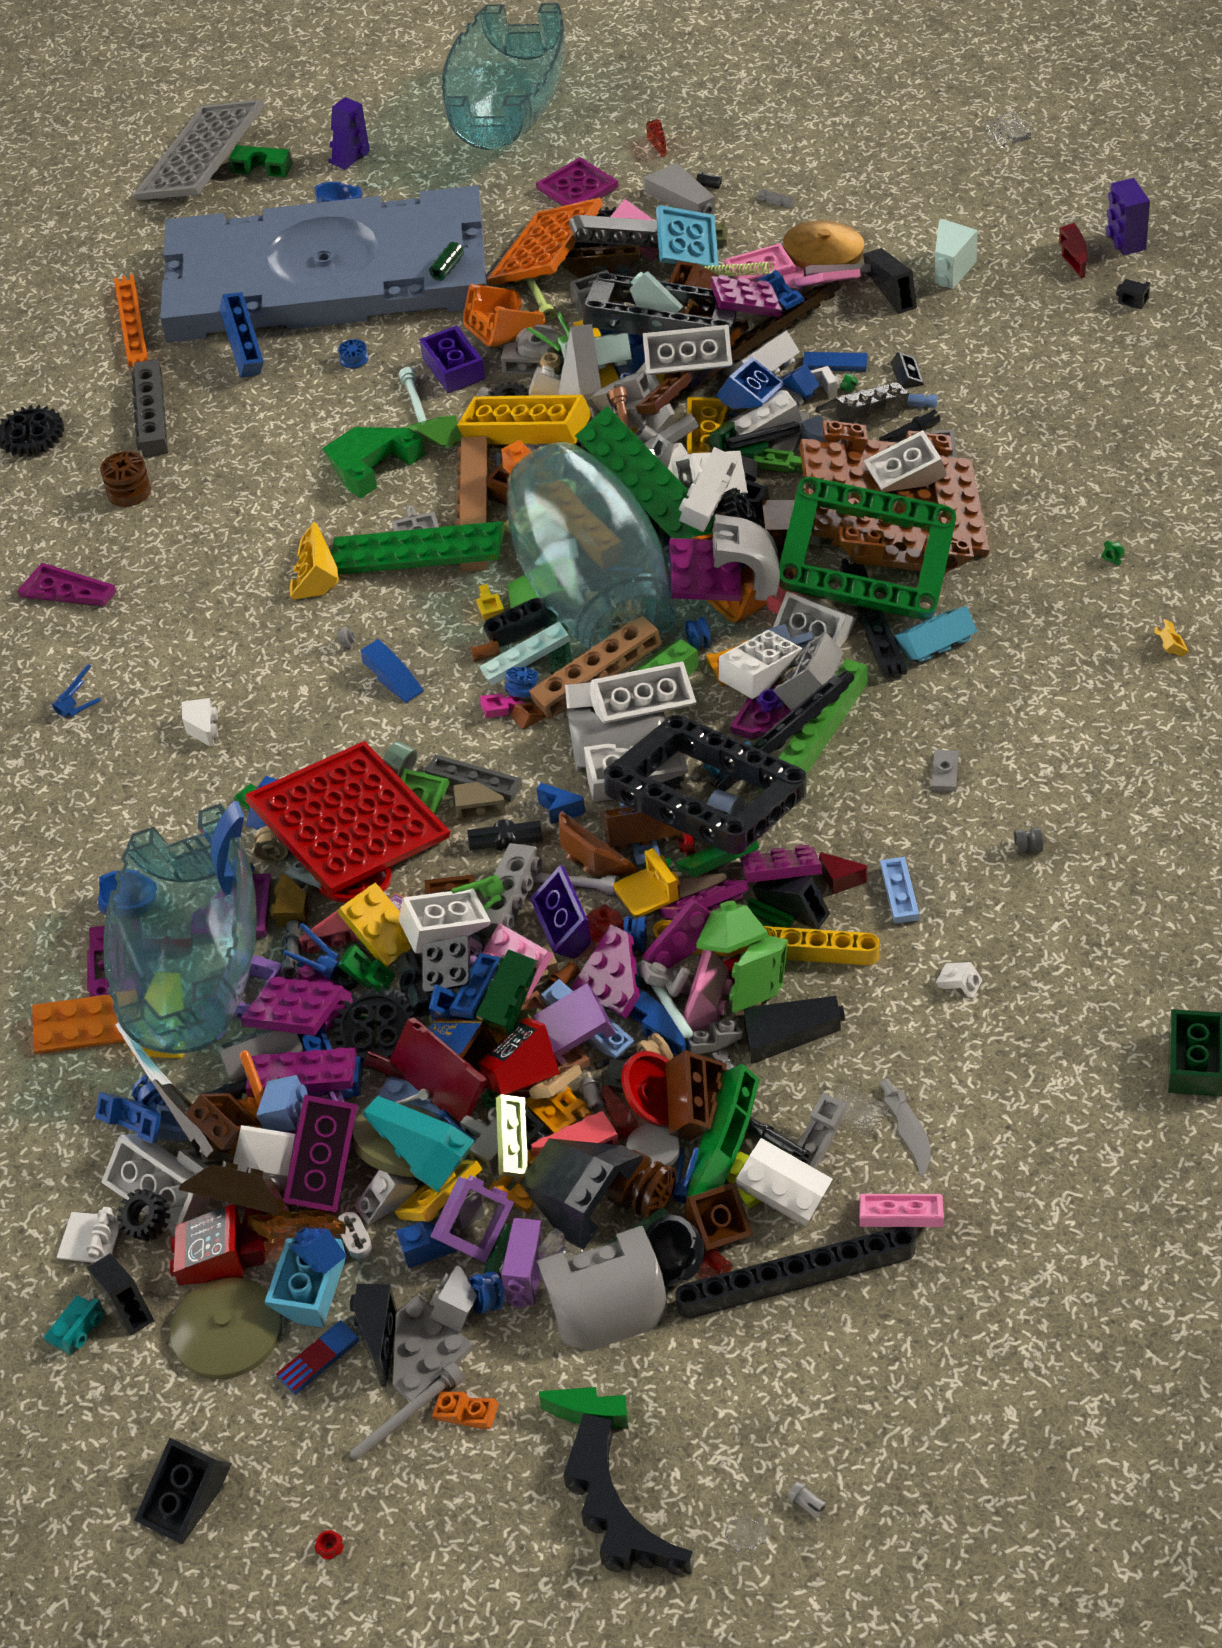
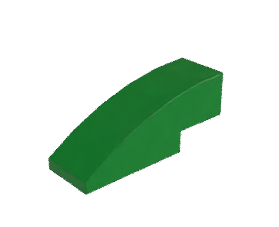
(573, 1403)

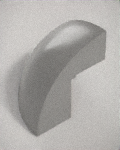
(636, 389)

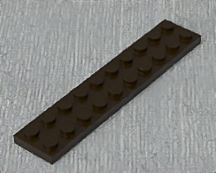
(767, 330)

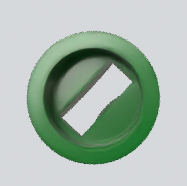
(848, 382)

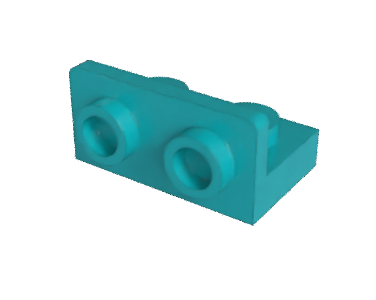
(74, 1324)

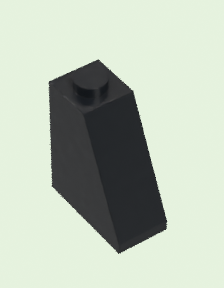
(795, 897)
(120, 1293)

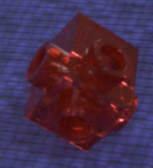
(601, 919)

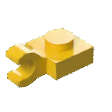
(488, 604)
(1171, 640)

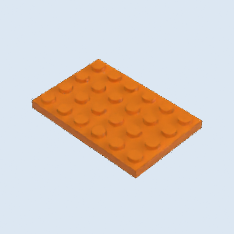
(542, 243)

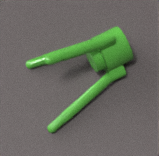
(561, 339)
(489, 887)

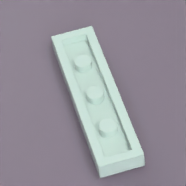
(525, 652)

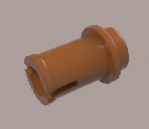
(486, 650)
(566, 974)

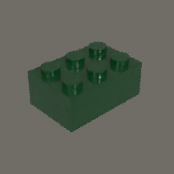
(1195, 1053)

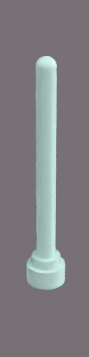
(408, 378)
(671, 1008)

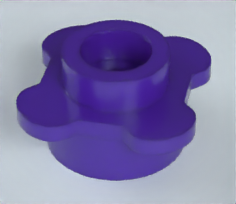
(769, 701)

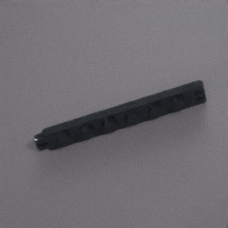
(877, 630)
(793, 722)

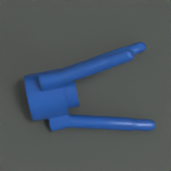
(65, 703)
(325, 965)
(682, 1186)

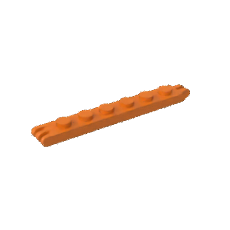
(131, 320)

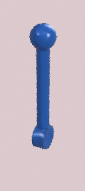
(444, 1115)

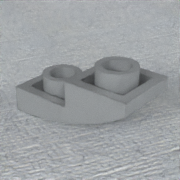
(720, 1035)

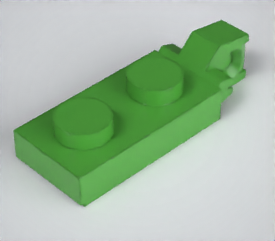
(779, 461)

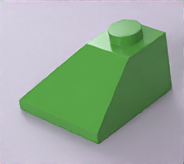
(438, 430)
(730, 928)

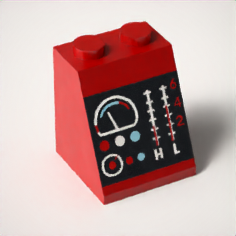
(519, 1059)
(208, 1247)

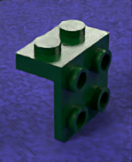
(727, 430)

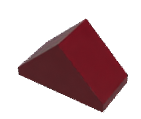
(842, 873)

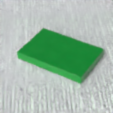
(709, 859)

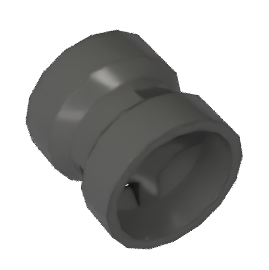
(1028, 840)

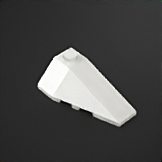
(603, 755)

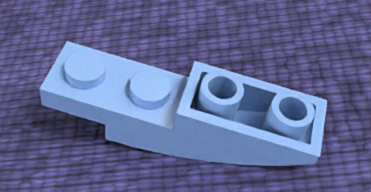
(611, 1046)

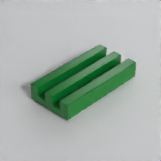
(770, 914)

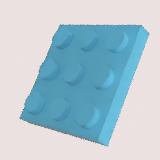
(686, 236)

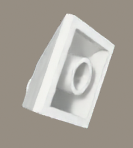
(266, 1152)

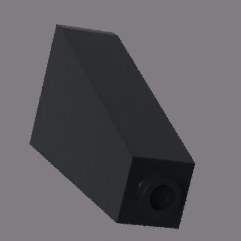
(892, 279)
(788, 1025)

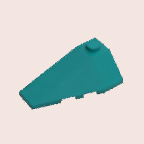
(426, 1143)

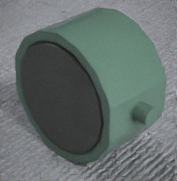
(400, 757)

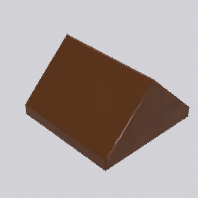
(718, 1216)

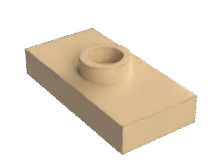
(555, 1084)

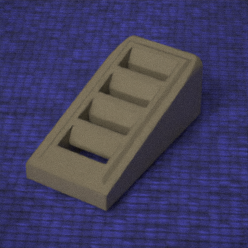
(691, 885)

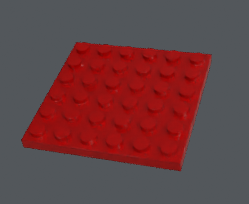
(347, 817)

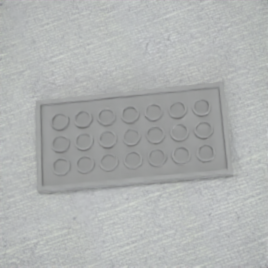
(199, 150)

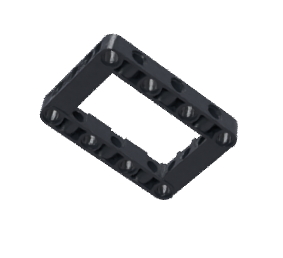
(639, 319)
(781, 783)

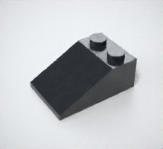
(376, 1318)
(181, 1489)

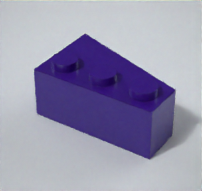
(349, 133)

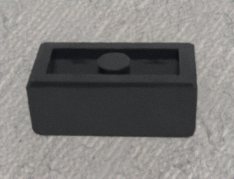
(906, 370)

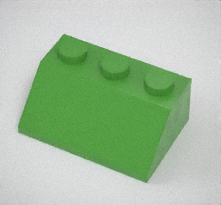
(672, 653)

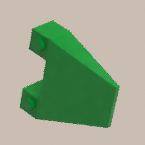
(364, 447)

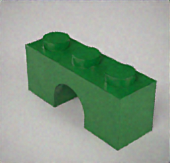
(246, 158)

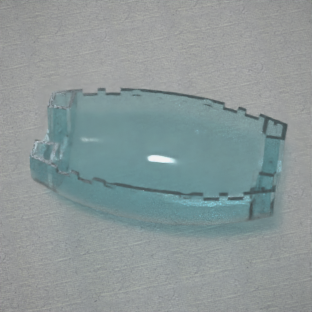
(502, 75)
(586, 543)
(176, 941)

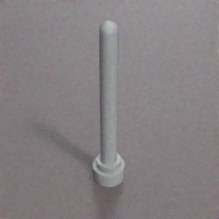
(450, 1376)

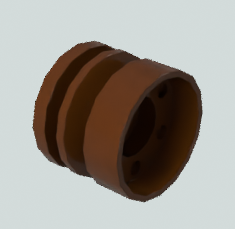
(125, 479)
(647, 1188)

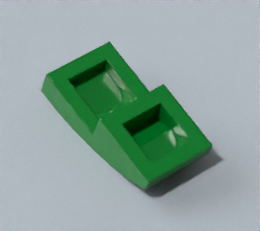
(365, 970)

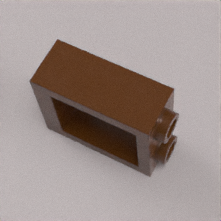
(219, 1120)

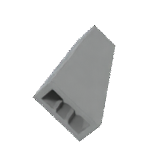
(679, 190)

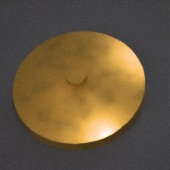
(823, 244)

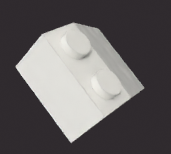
(906, 464)
(441, 917)

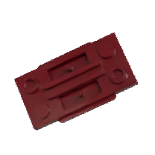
(439, 1069)

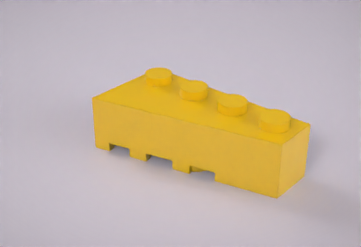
(709, 415)

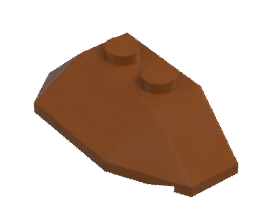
(591, 851)

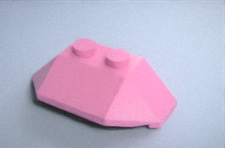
(708, 992)

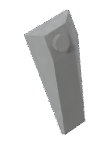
(580, 365)

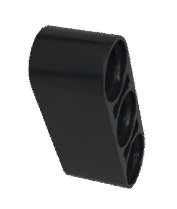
(517, 622)

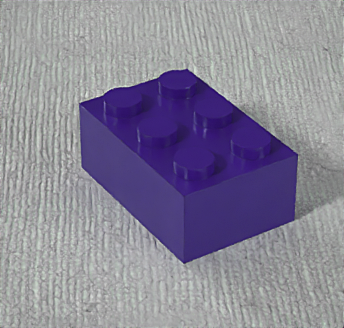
(1128, 216)
(452, 359)

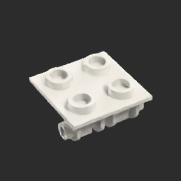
(89, 1236)

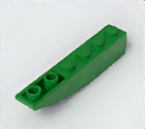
(730, 1121)

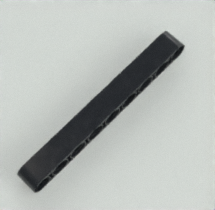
(782, 1271)

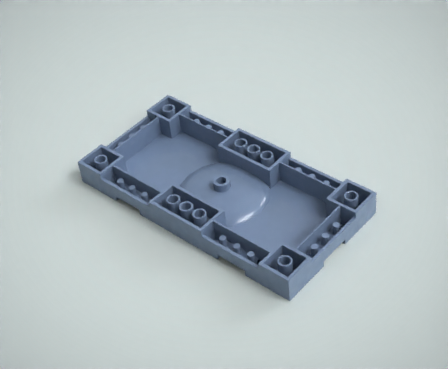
(321, 261)

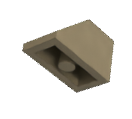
(477, 801)

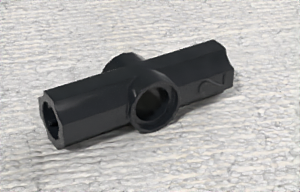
(503, 833)
(412, 982)

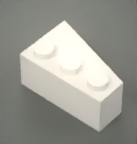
(708, 490)

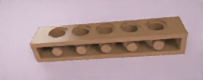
(602, 660)

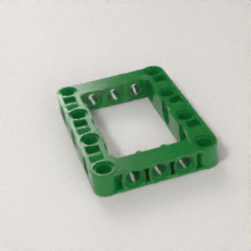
(857, 589)

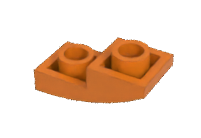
(466, 1411)

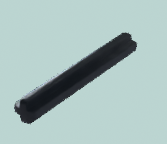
(762, 435)

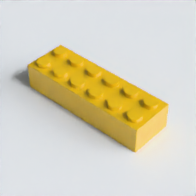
(525, 418)

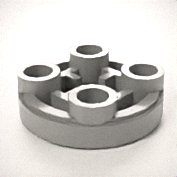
(655, 1143)

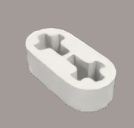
(359, 1233)

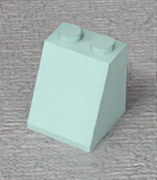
(954, 253)
(653, 295)

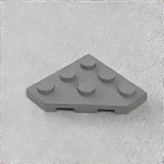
(423, 1349)

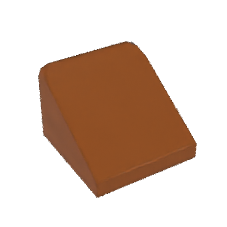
(526, 714)

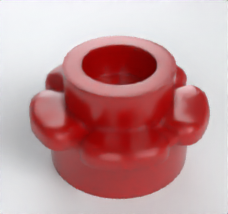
(687, 844)
(325, 1538)

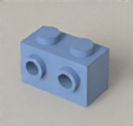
(281, 1104)

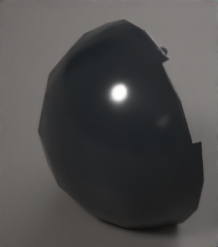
(676, 1248)

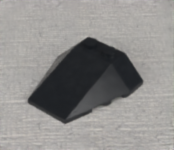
(571, 1180)

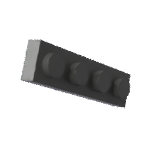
(461, 772)

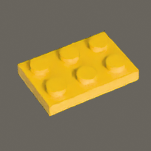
(376, 924)
(426, 1202)

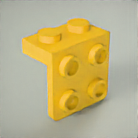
(650, 887)

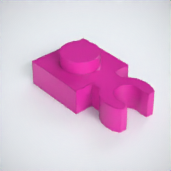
(497, 704)

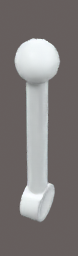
(423, 1095)

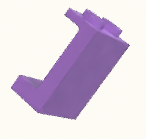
(574, 1020)

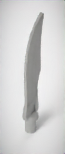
(908, 1125)

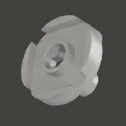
(529, 345)

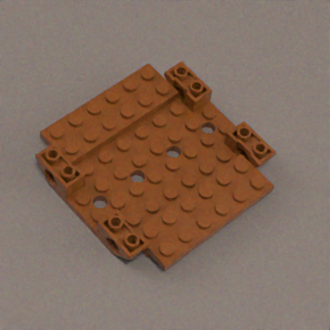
(875, 542)

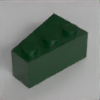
(507, 992)

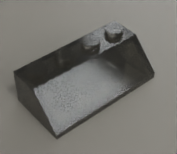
(867, 405)

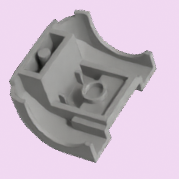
(750, 544)
(589, 730)
(606, 1291)

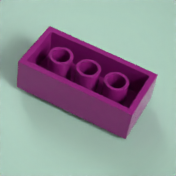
(320, 1153)

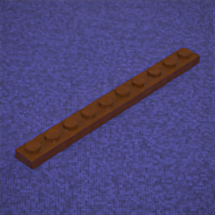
(678, 380)

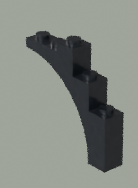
(603, 1510)

